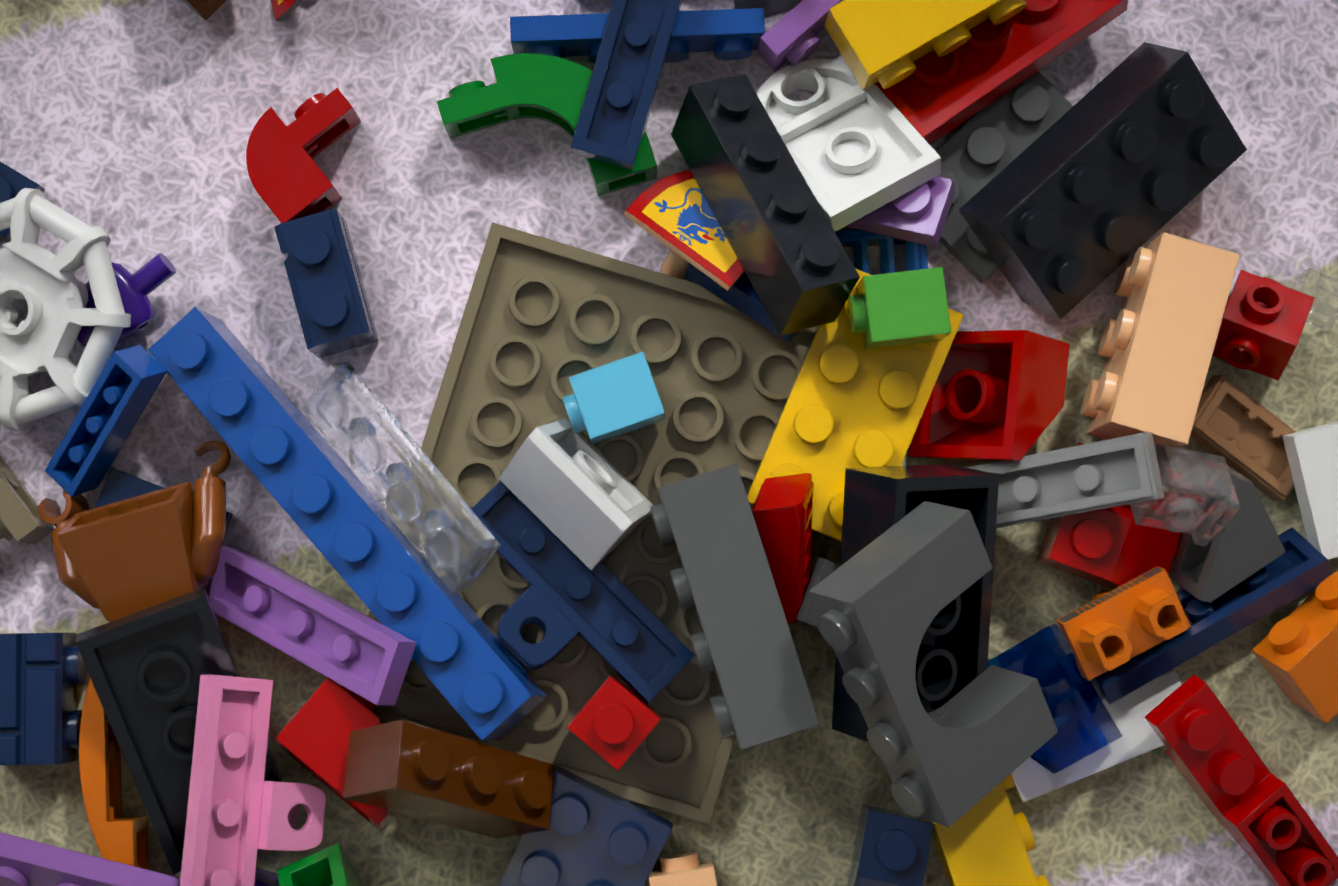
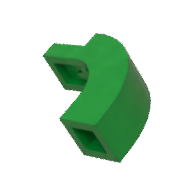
(543, 90)

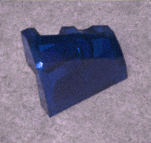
(1072, 700)

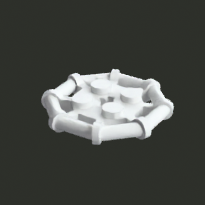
(54, 308)

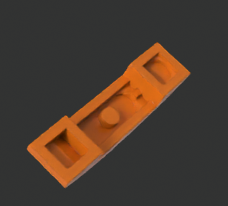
(101, 782)

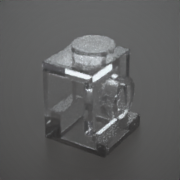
(1196, 495)

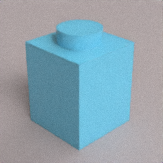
(614, 399)

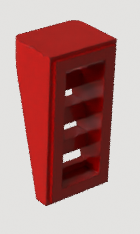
(785, 528)

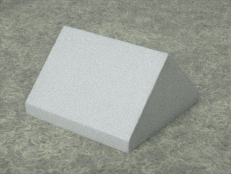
(575, 491)

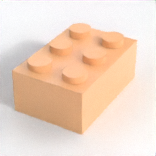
(1160, 340)

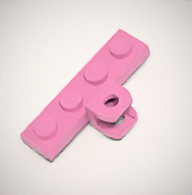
(228, 800)

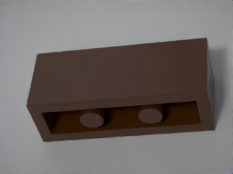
(448, 780)

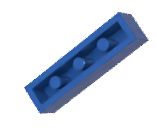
(105, 420)

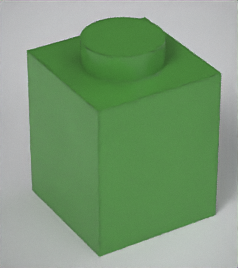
(900, 308)

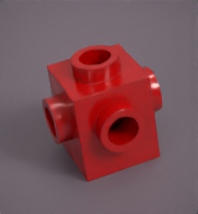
(1261, 325)

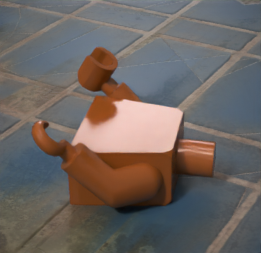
(142, 546)

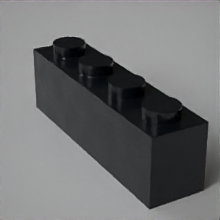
(763, 205)

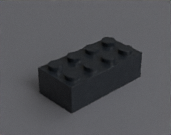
(1104, 178)
(958, 637)

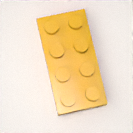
(850, 412)

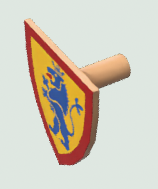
(684, 222)

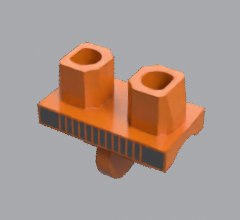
(1123, 623)

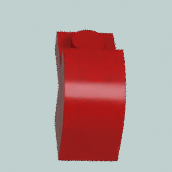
(282, 155)

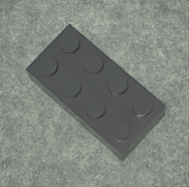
(736, 606)

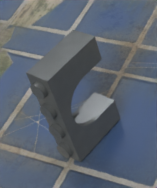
(875, 621)

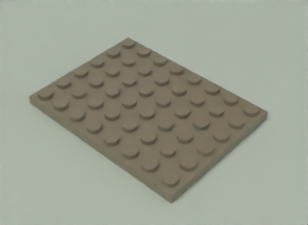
(722, 382)

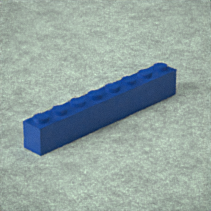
(347, 524)

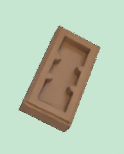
(1246, 435)

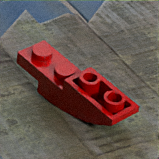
(1241, 789)

